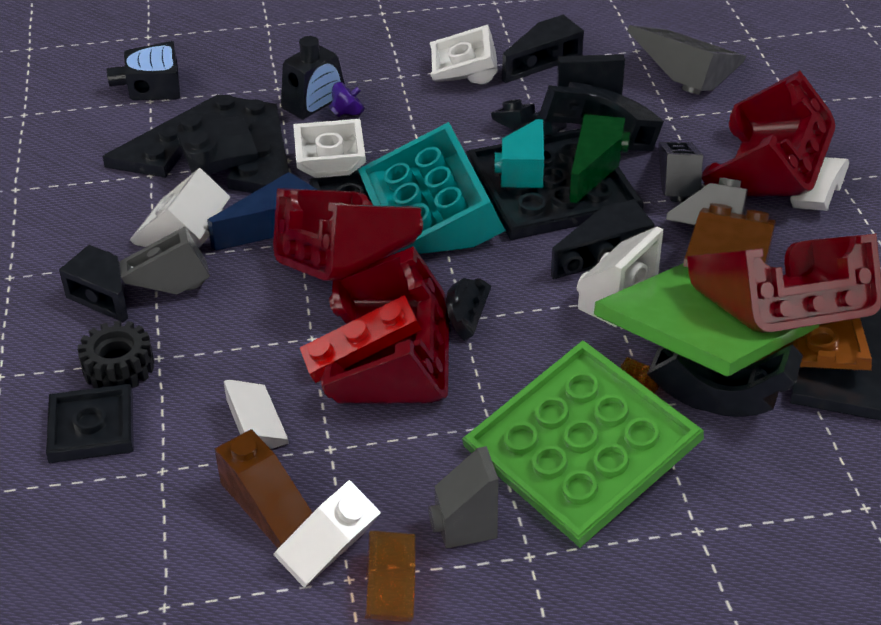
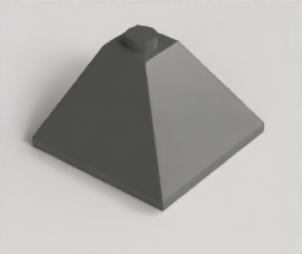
(687, 59)

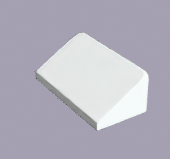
(255, 411)

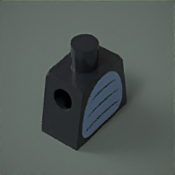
(148, 73)
(309, 78)

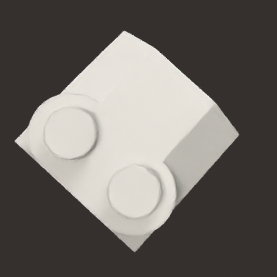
(465, 56)
(329, 147)

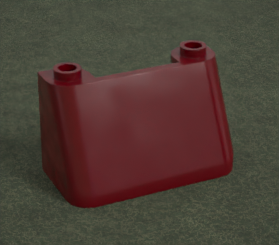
(782, 139)
(338, 231)
(821, 285)
(410, 369)

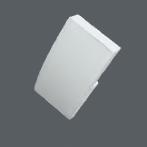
(828, 180)

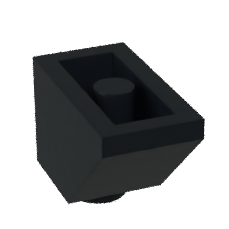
(95, 282)

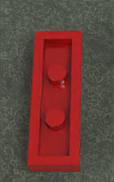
(361, 337)

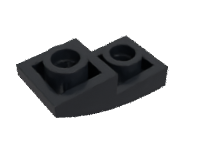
(517, 115)

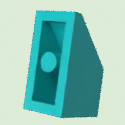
(522, 157)

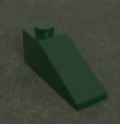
(597, 152)

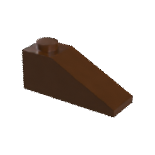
(261, 486)

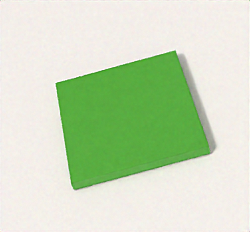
(688, 323)
(583, 441)

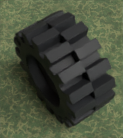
(115, 340)

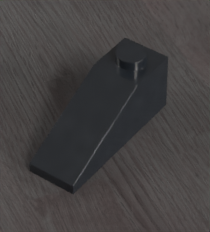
(541, 47)
(680, 169)

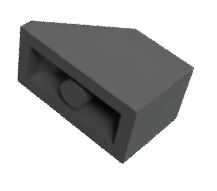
(726, 193)
(167, 265)
(467, 502)

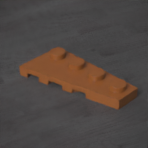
(834, 346)

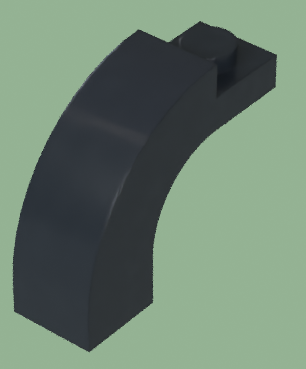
(572, 102)
(738, 395)

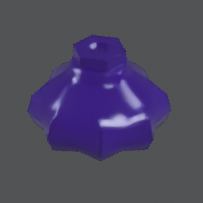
(345, 100)

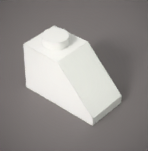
(327, 533)

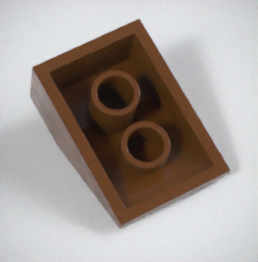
(723, 231)

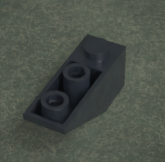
(597, 236)

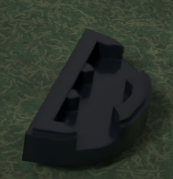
(465, 305)

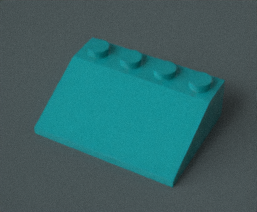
(440, 181)

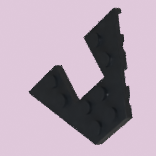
(159, 148)

